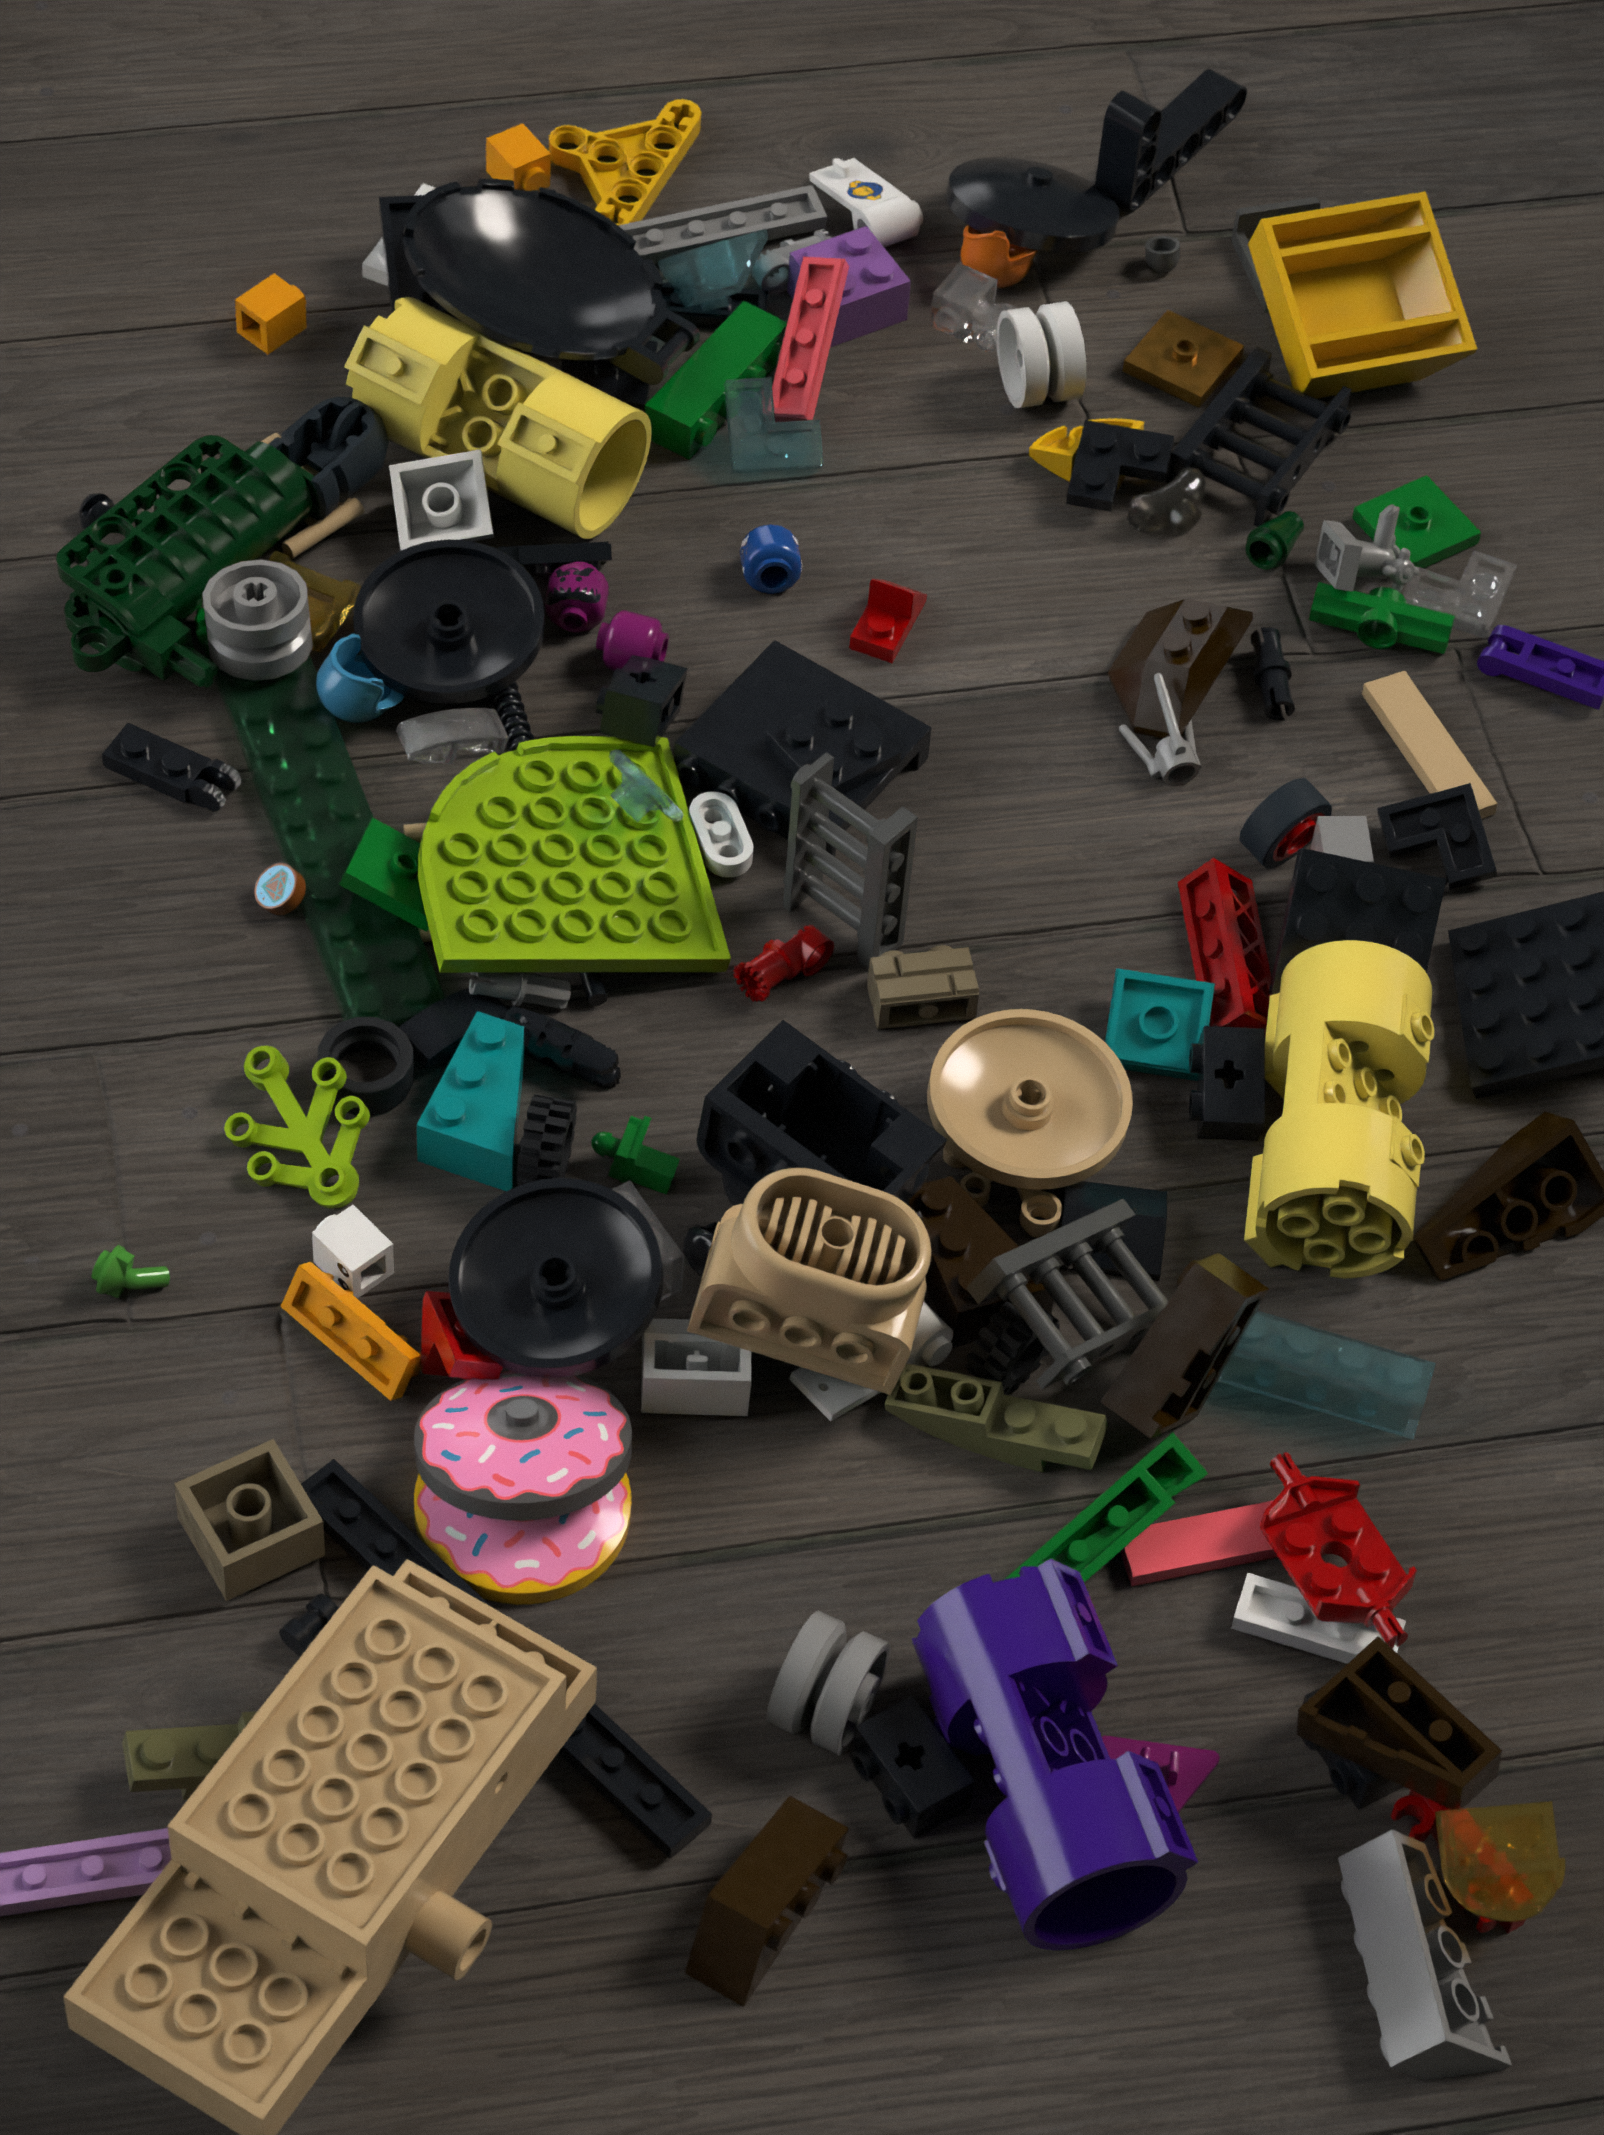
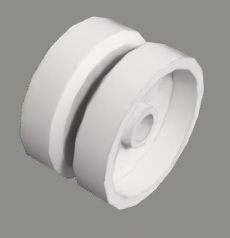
(1041, 354)

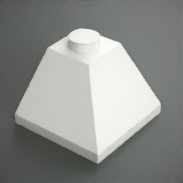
(441, 499)

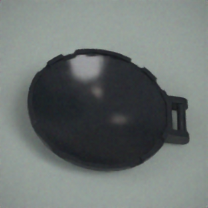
(543, 276)

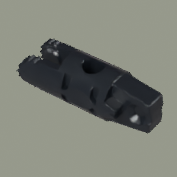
(566, 1048)

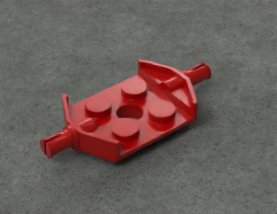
(1324, 1518)

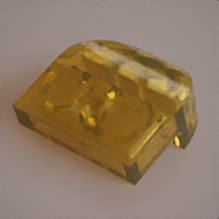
(1501, 1859)

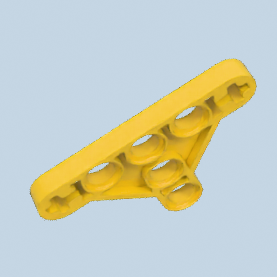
(634, 151)

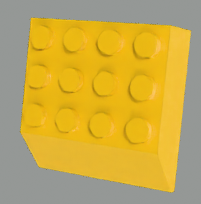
(1361, 294)

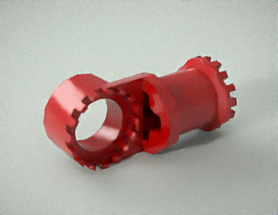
(802, 954)

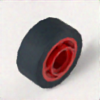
(1284, 822)

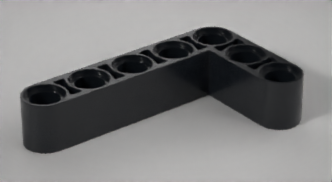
(1150, 145)

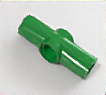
(1382, 618)

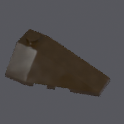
(1526, 1193)

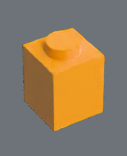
(518, 158)
(271, 313)

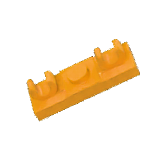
(351, 1331)

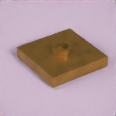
(1183, 358)

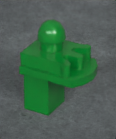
(633, 1159)

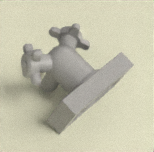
(1344, 557)

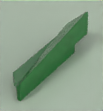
(1121, 1510)

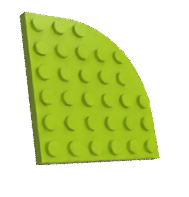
(551, 875)

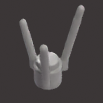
(1174, 757)

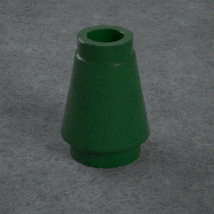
(1274, 540)

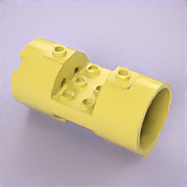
(539, 430)
(1339, 1163)

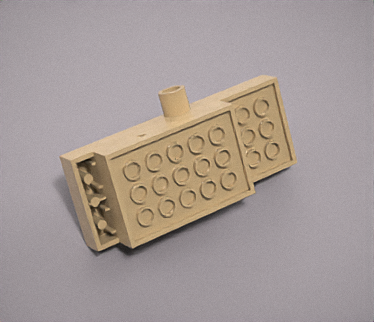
(331, 1847)

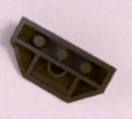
(1188, 647)

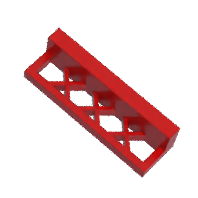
(1221, 949)

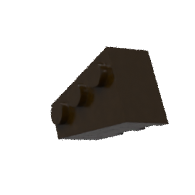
(1400, 1728)

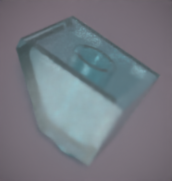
(714, 270)

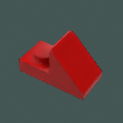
(886, 619)
(445, 1345)

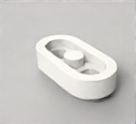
(723, 838)

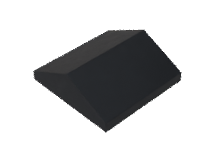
(1142, 1233)

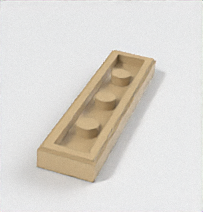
(1423, 738)

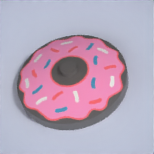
(523, 1445)

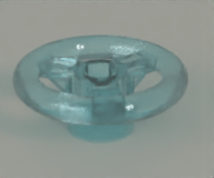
(639, 792)

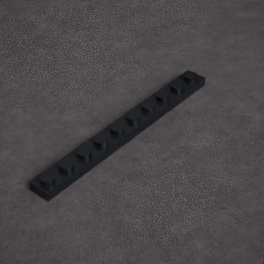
(596, 1747)

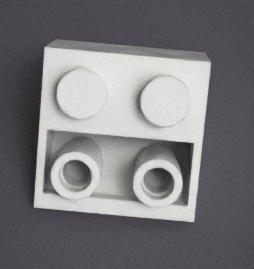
(692, 1372)

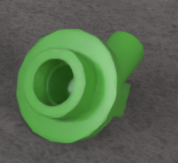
(116, 1273)

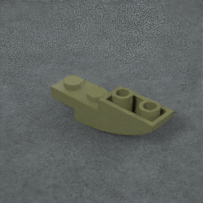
(985, 1421)
(177, 1755)

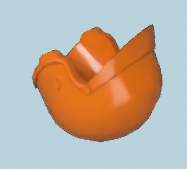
(996, 256)

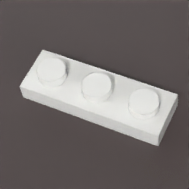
(1283, 1616)

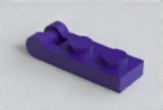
(1543, 665)

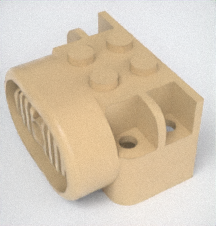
(817, 1277)

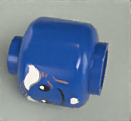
(770, 559)

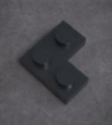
(1114, 451)
(1446, 821)

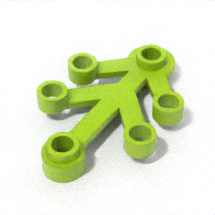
(304, 1131)

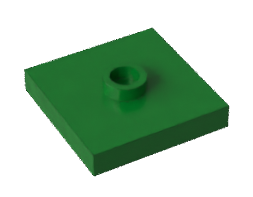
(1426, 522)
(387, 873)

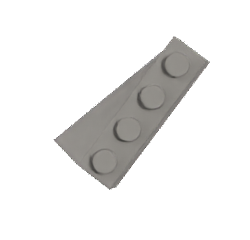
(1415, 1963)

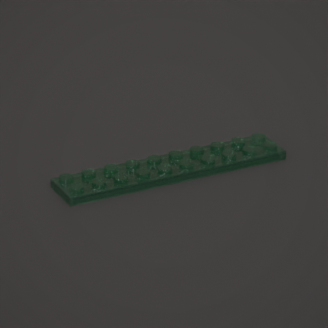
(317, 821)

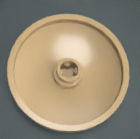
(1029, 1099)

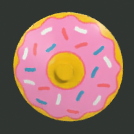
(528, 1557)

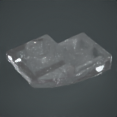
(441, 734)

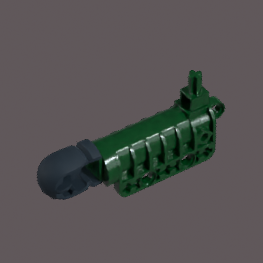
(226, 516)

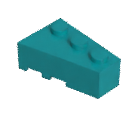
(477, 1105)

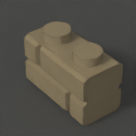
(922, 987)

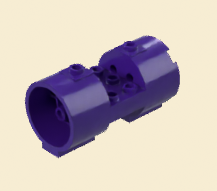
(1082, 1836)

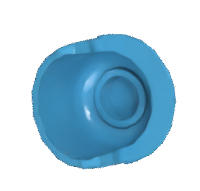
(349, 687)

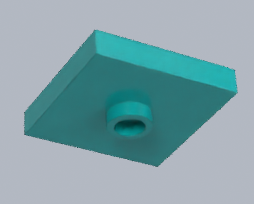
(1156, 1021)

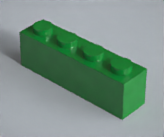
(693, 400)

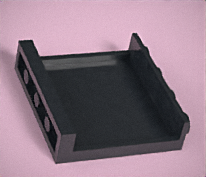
(728, 747)

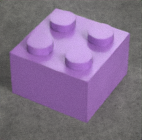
(874, 287)

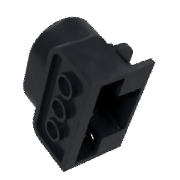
(811, 1111)

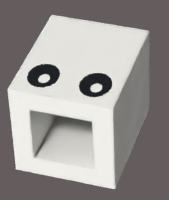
(353, 1251)

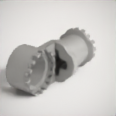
(778, 258)

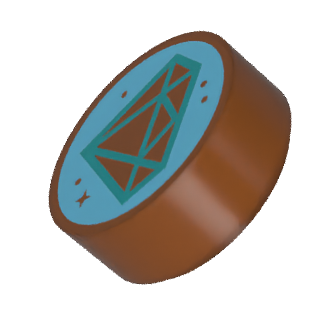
(279, 889)

